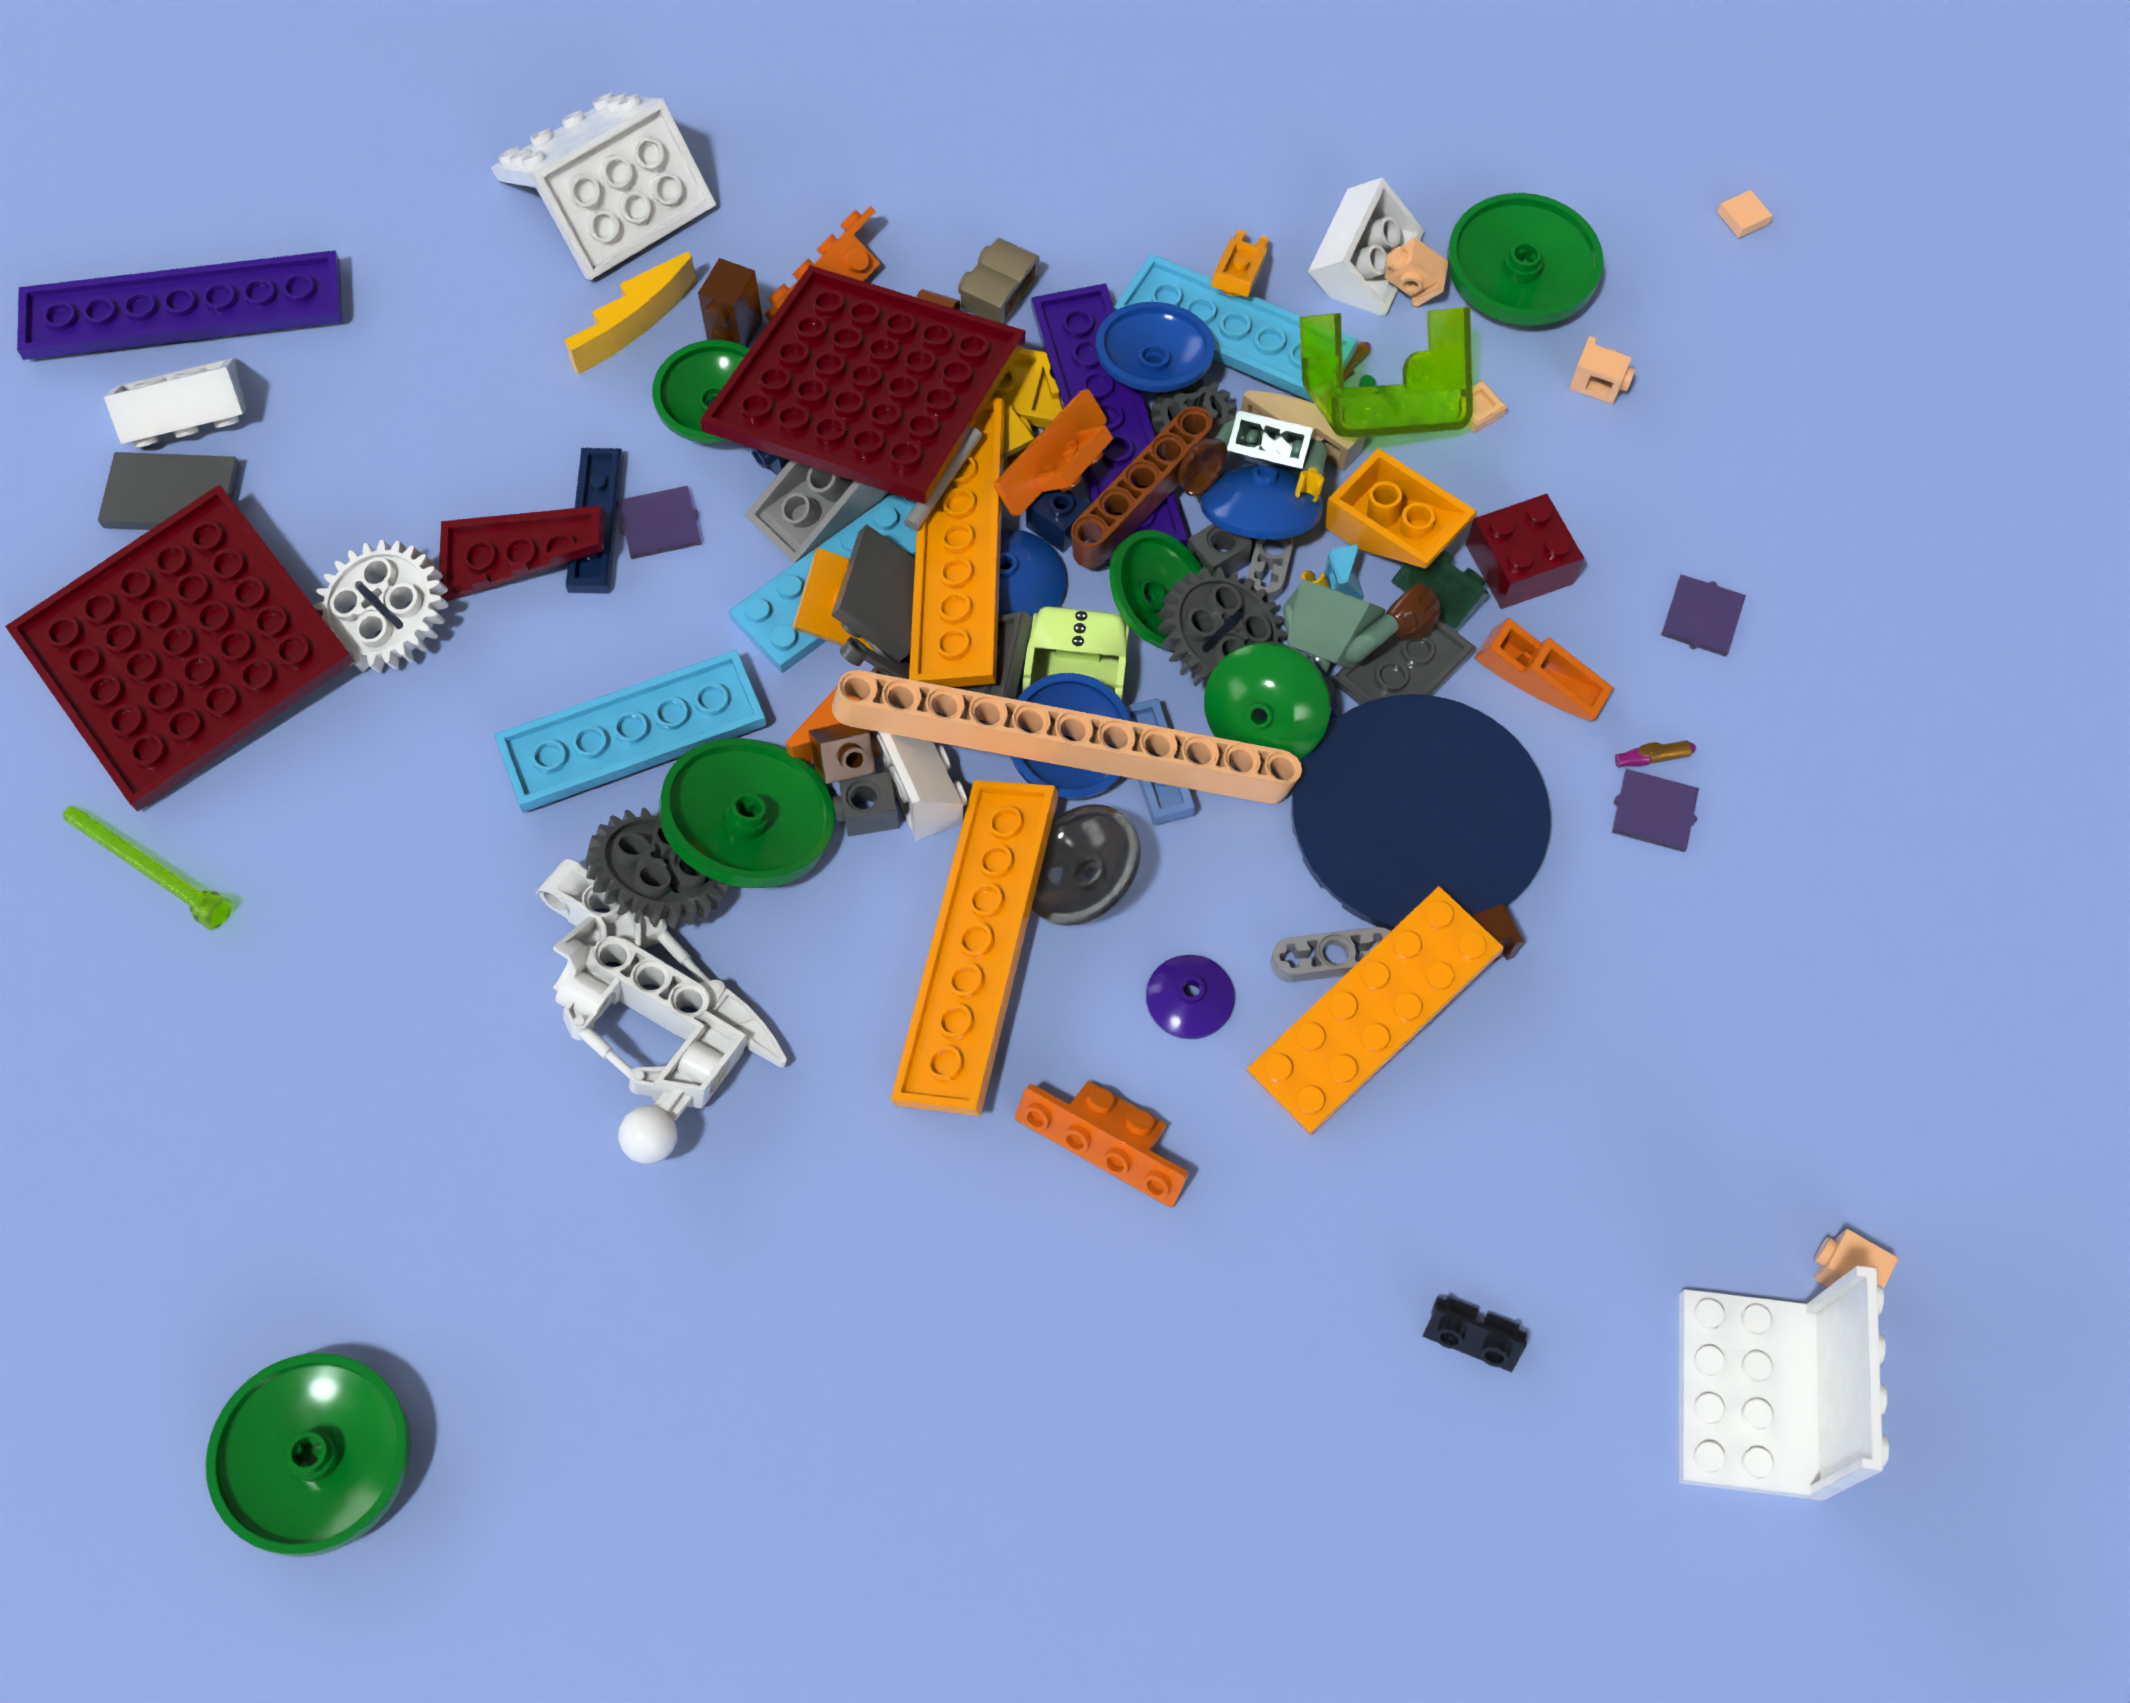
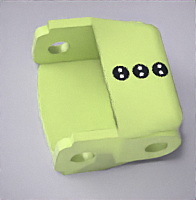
(1077, 643)

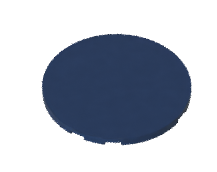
(1417, 801)

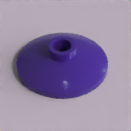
(1190, 1015)

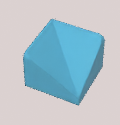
(1341, 571)

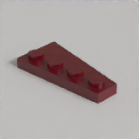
(511, 546)

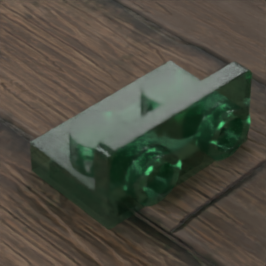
(1457, 591)

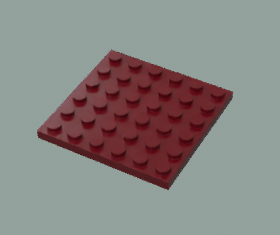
(865, 383)
(178, 646)

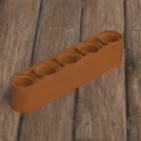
(1134, 502)

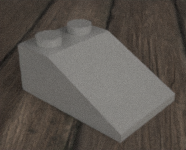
(809, 507)

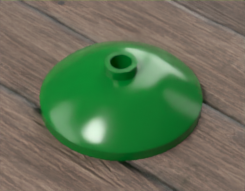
(690, 383)
(1143, 574)
(1282, 685)

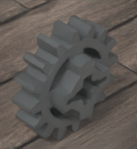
(1196, 395)

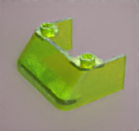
(1434, 386)

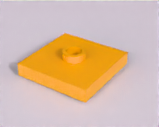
(820, 597)

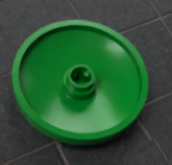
(1524, 259)
(746, 813)
(308, 1455)

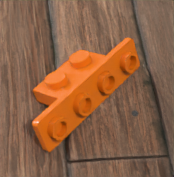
(840, 255)
(1056, 455)
(1107, 1135)

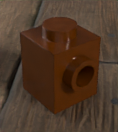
(843, 752)

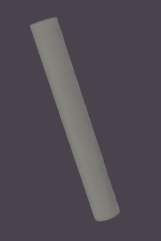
(920, 510)

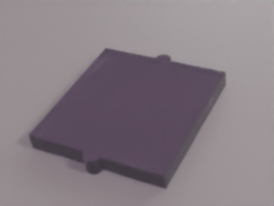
(659, 522)
(1703, 615)
(1655, 810)

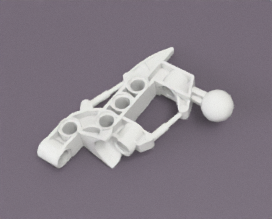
(587, 987)

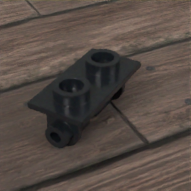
(1494, 1341)

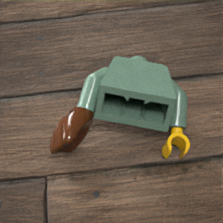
(1260, 442)
(1349, 629)

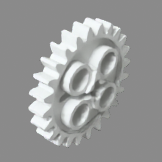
(407, 579)

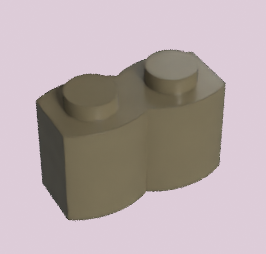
(999, 280)

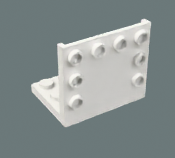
(611, 178)
(1783, 1390)

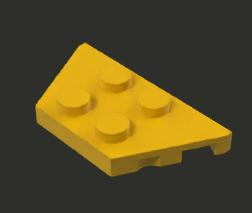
(1030, 388)

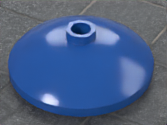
(1155, 346)
(1260, 503)
(1035, 573)
(1079, 694)

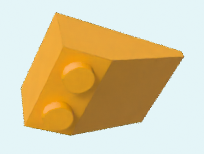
(1395, 512)

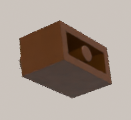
(730, 303)

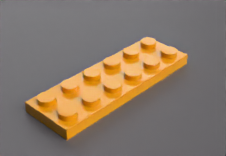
(1374, 1010)

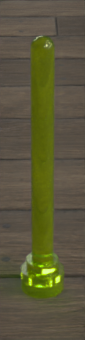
(207, 907)

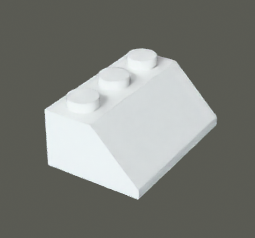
(1356, 246)
(176, 402)
(921, 783)

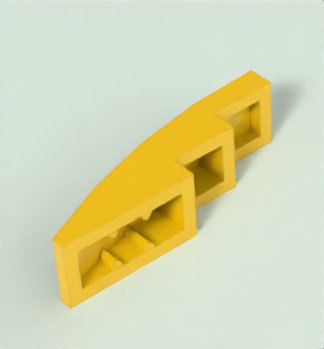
(642, 305)

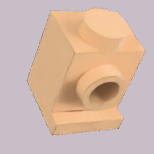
(1416, 271)
(1602, 372)

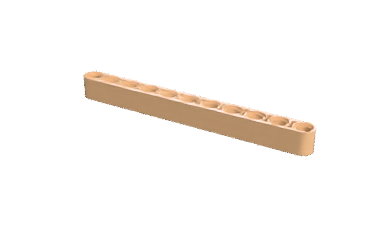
(1047, 740)

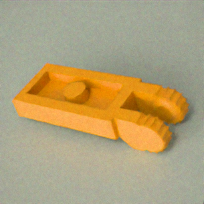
(1240, 265)

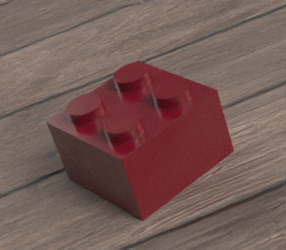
(1524, 551)

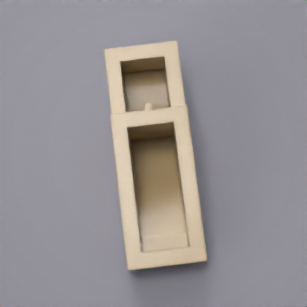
(1340, 450)

